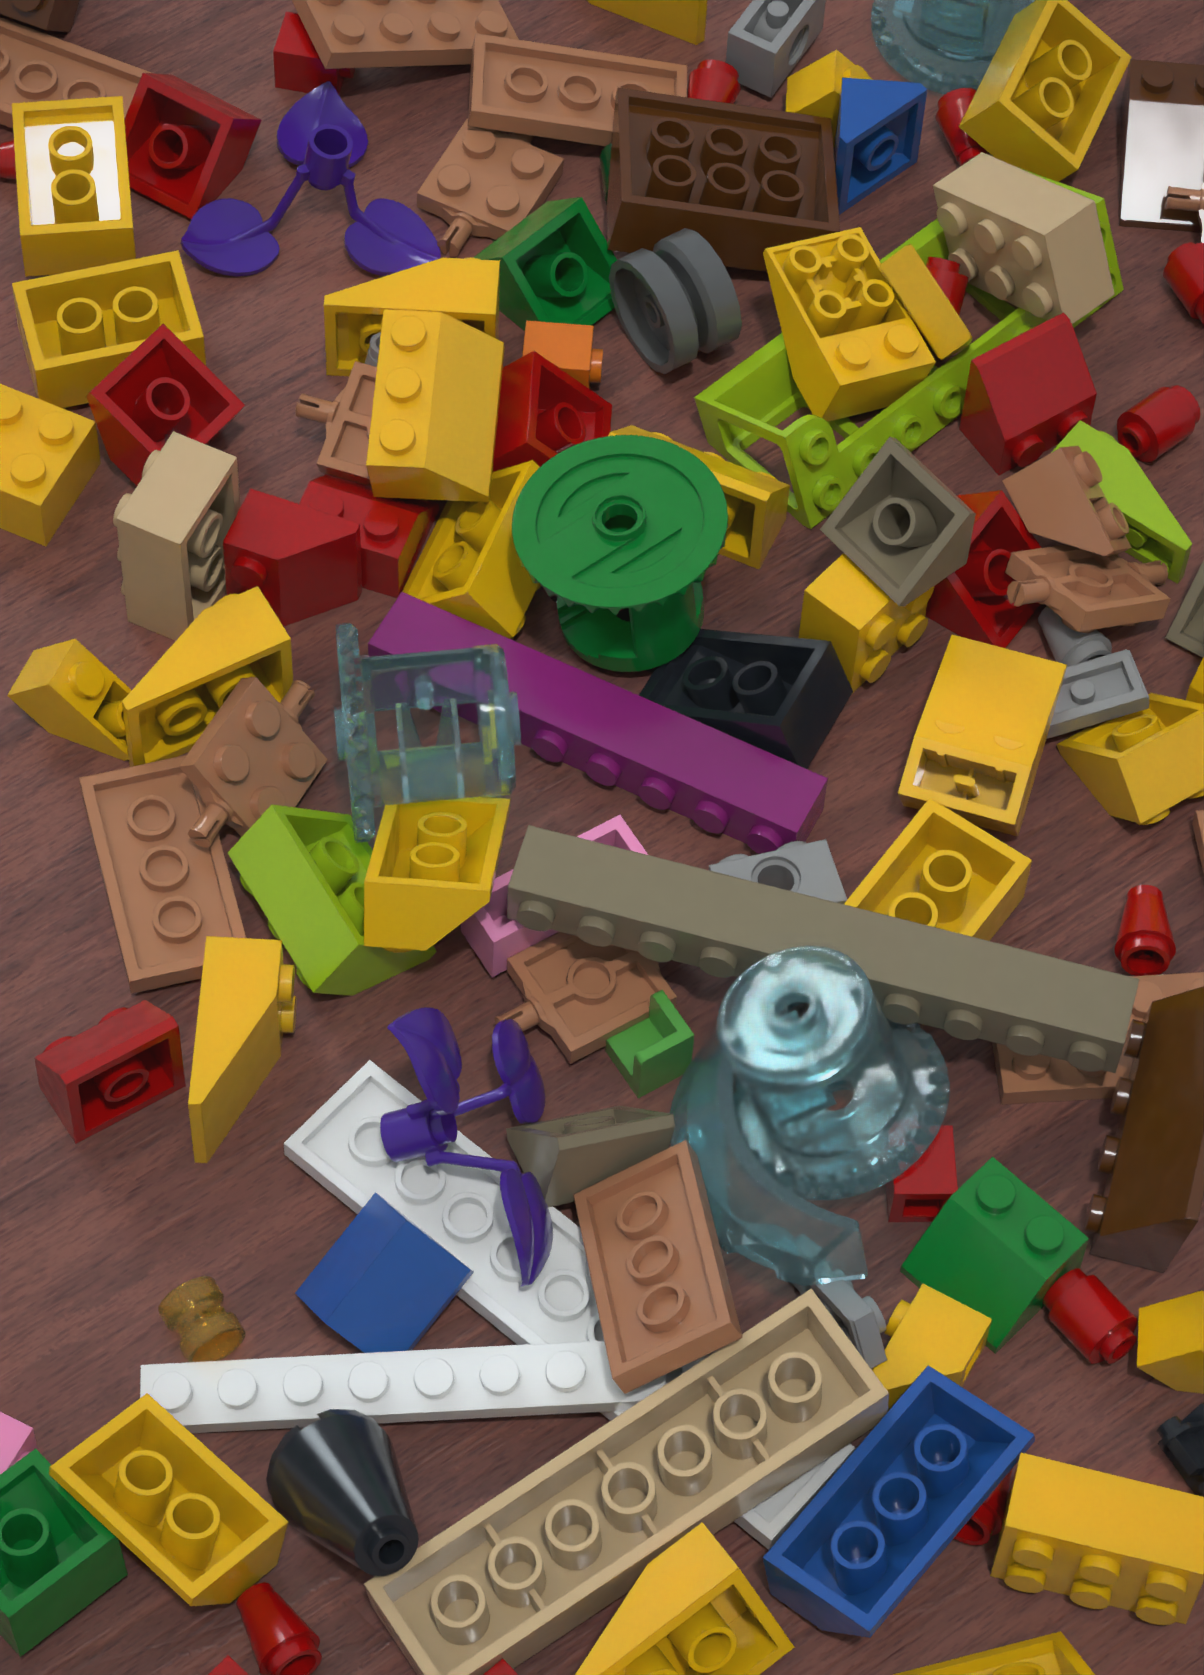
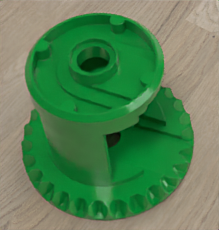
(622, 530)

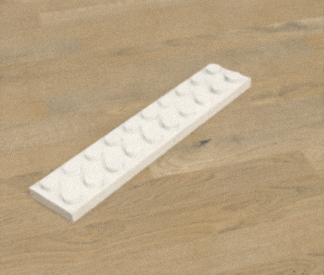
(468, 1218)

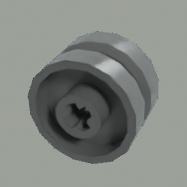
(675, 300)

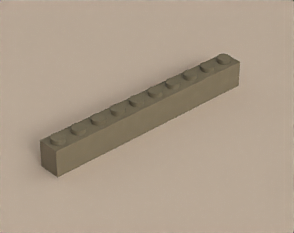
(731, 922)

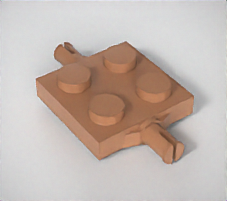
(487, 184)
(346, 425)
(1088, 587)
(251, 758)
(582, 991)

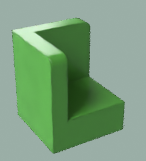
(654, 1048)

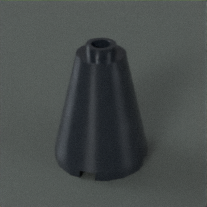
(345, 1490)

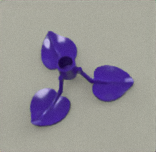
(325, 142)
(431, 1124)

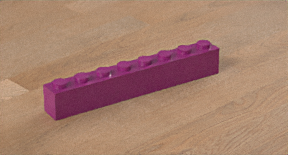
(626, 737)

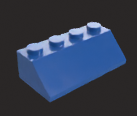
(893, 1506)

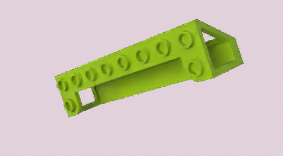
(762, 394)

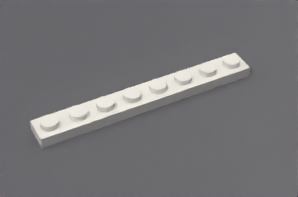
(391, 1386)

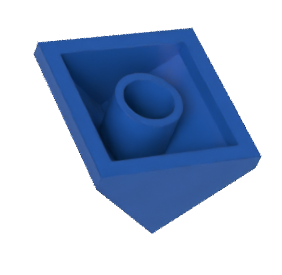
(875, 135)
(383, 1281)

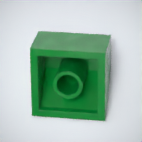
(554, 266)
(996, 1250)
(50, 1554)

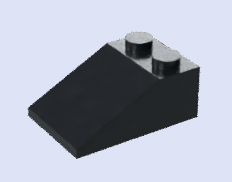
(757, 689)

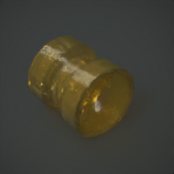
(201, 1321)

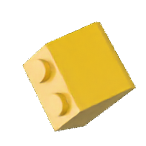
(1143, 759)

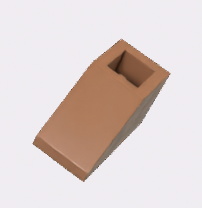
(1065, 503)

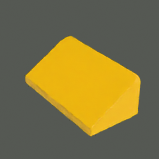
(926, 302)

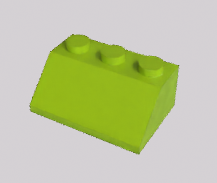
(312, 891)

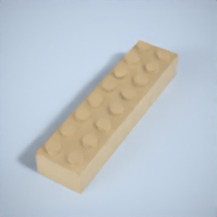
(629, 1491)

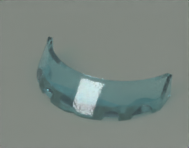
(747, 1203)

